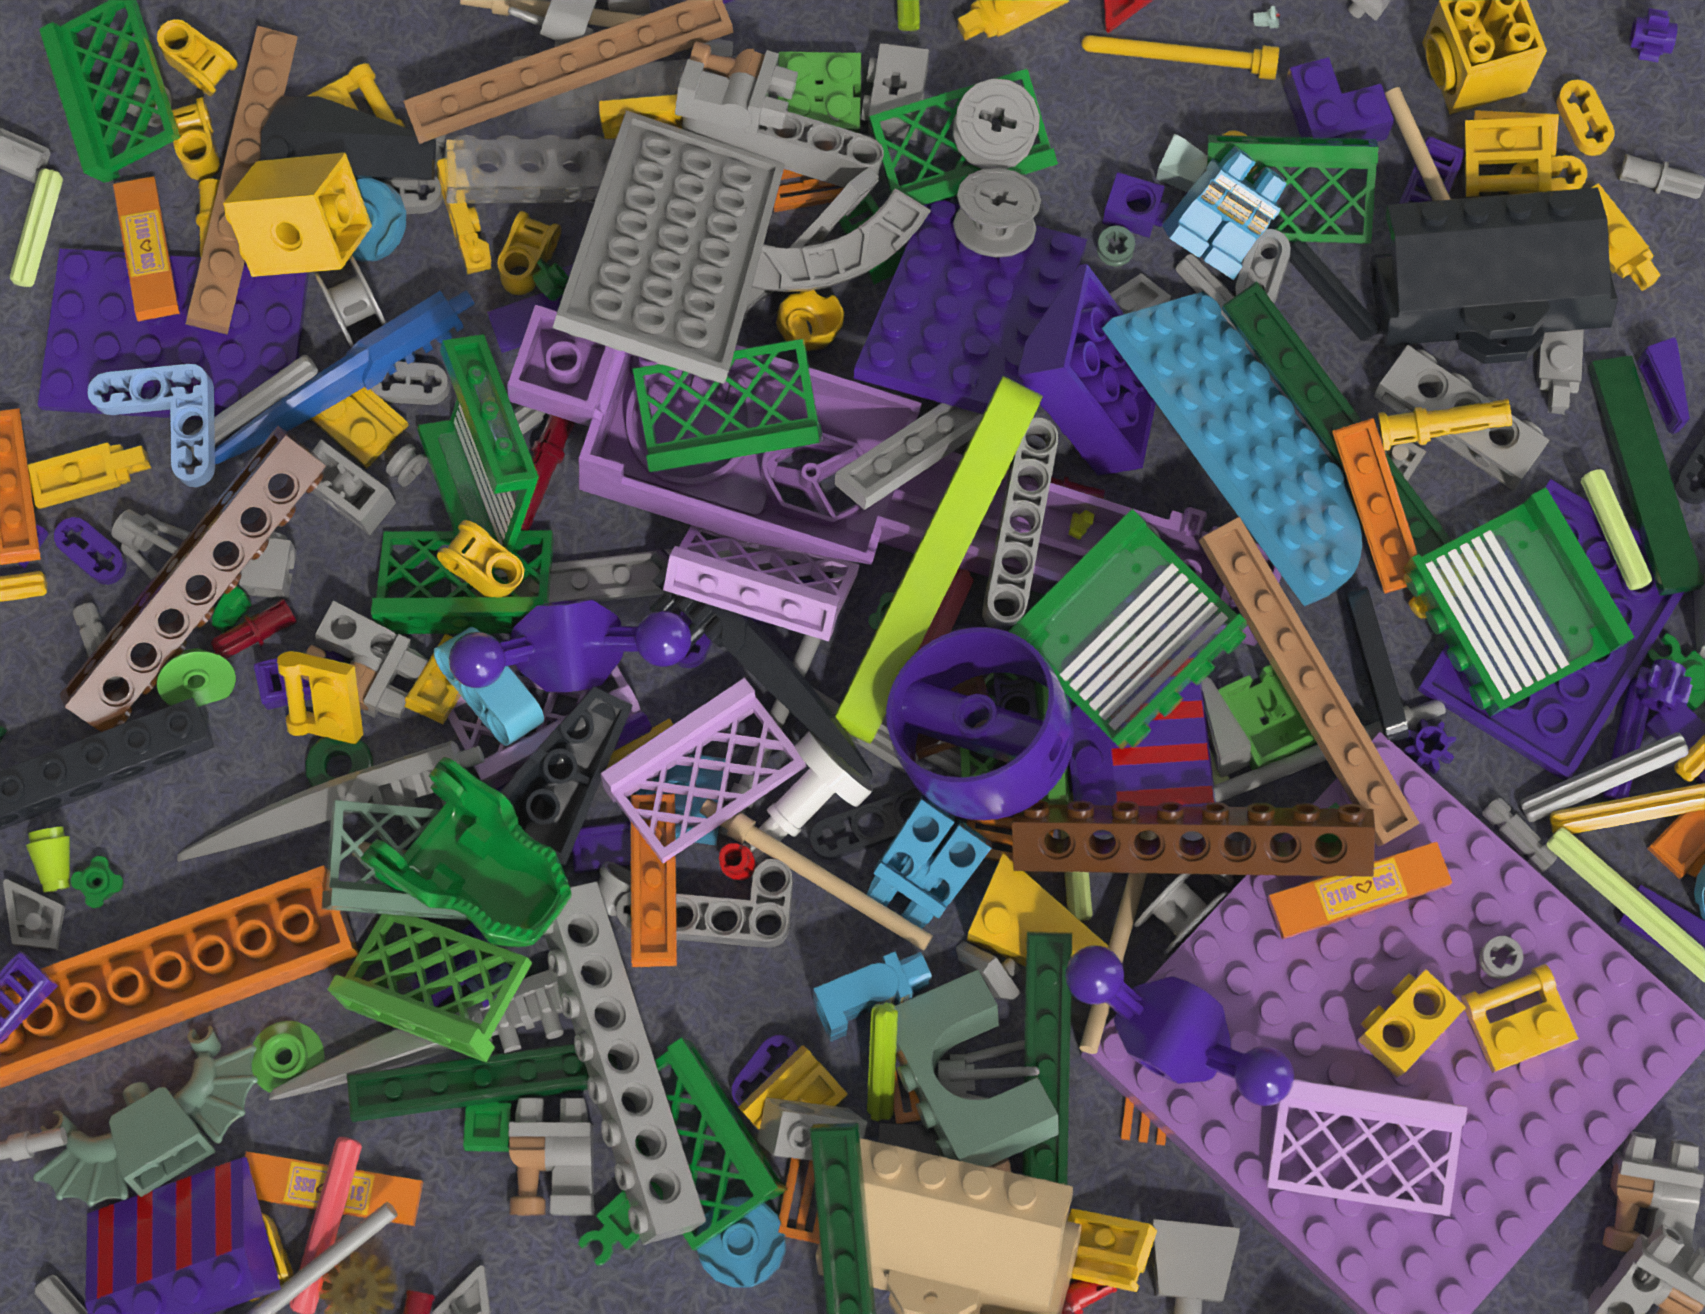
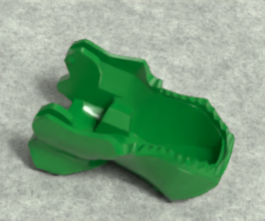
(478, 863)

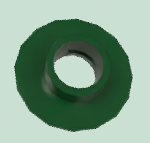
(325, 749)

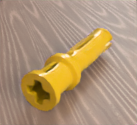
(1423, 425)

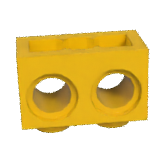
(1417, 1029)

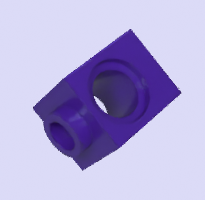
(1131, 189)

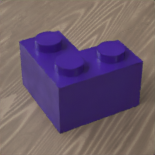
(1327, 113)

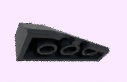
(563, 774)

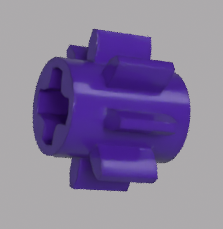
(1653, 35)
(1663, 685)
(1440, 747)

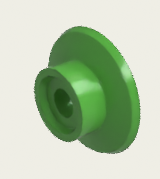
(197, 676)
(280, 1036)

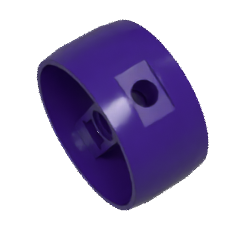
(1032, 747)

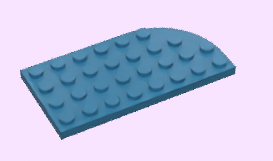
(1245, 439)

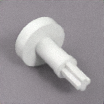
(825, 777)

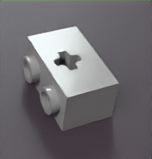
(901, 69)
(351, 490)

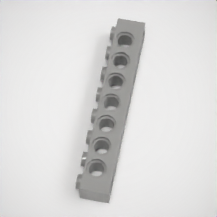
(639, 1079)

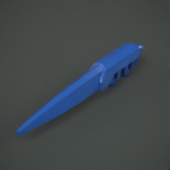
(361, 367)

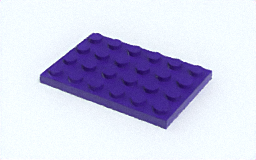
(960, 315)
(98, 332)
(1565, 717)

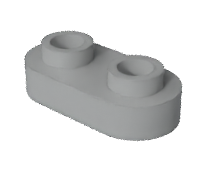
(1264, 271)

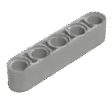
(803, 146)
(1012, 543)

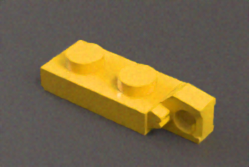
(1002, 16)
(464, 225)
(1627, 249)
(84, 473)

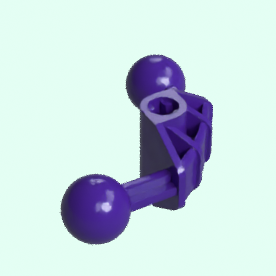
(569, 646)
(1177, 1029)

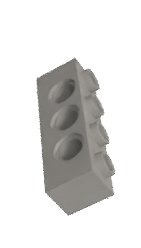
(1504, 463)

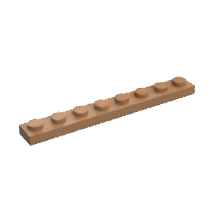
(566, 67)
(221, 259)
(1307, 679)

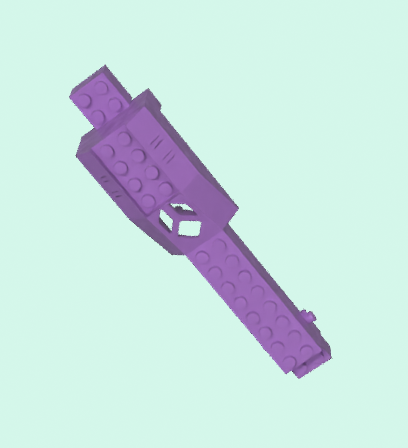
(738, 494)

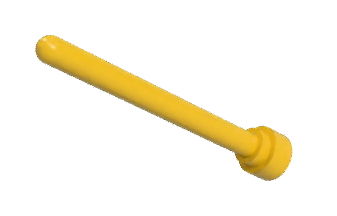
(1261, 61)

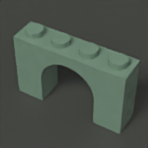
(967, 1129)

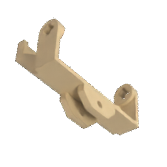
(965, 1235)

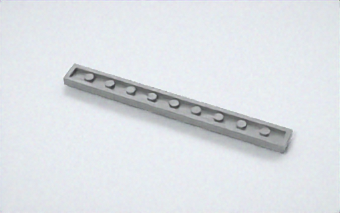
(946, 426)

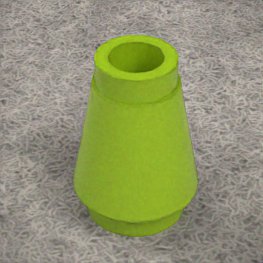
(51, 857)

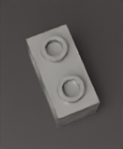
(788, 1123)

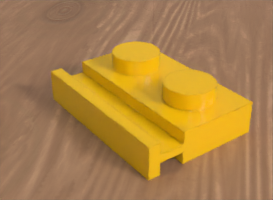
(656, 108)
(362, 425)
(797, 1079)
(1111, 1249)

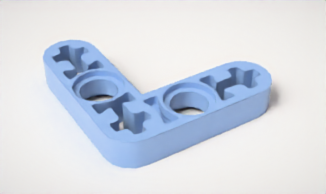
(181, 406)

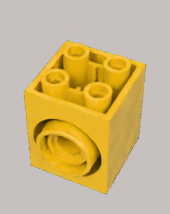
(1482, 50)
(297, 215)

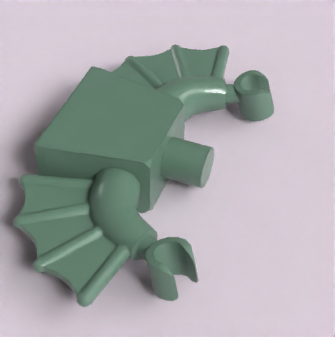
(155, 1131)

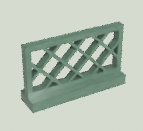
(367, 896)

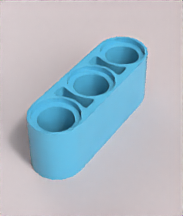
(503, 706)

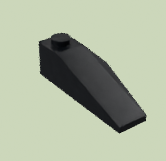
(372, 145)

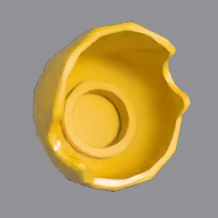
(822, 312)

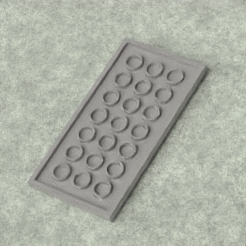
(671, 248)

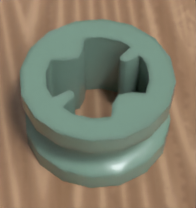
(1103, 244)

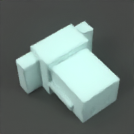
(1268, 18)

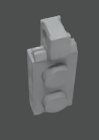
(1560, 367)

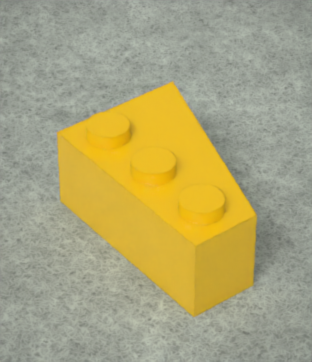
(1020, 905)

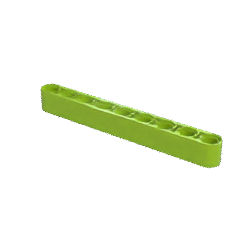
(938, 556)

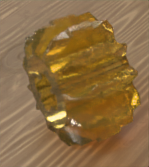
(355, 1275)

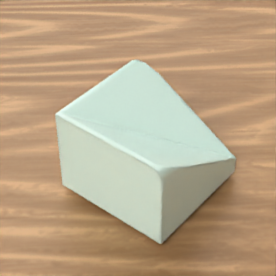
(1182, 164)

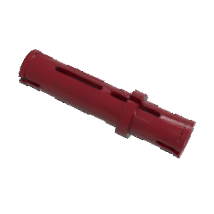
(546, 456)

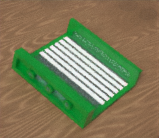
(481, 450)
(1517, 603)
(1130, 630)

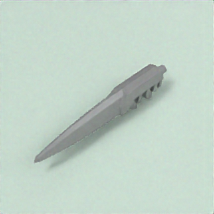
(387, 783)
(534, 1000)

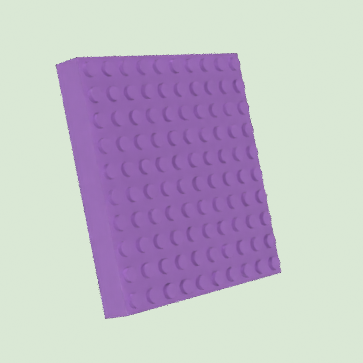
(1528, 1128)

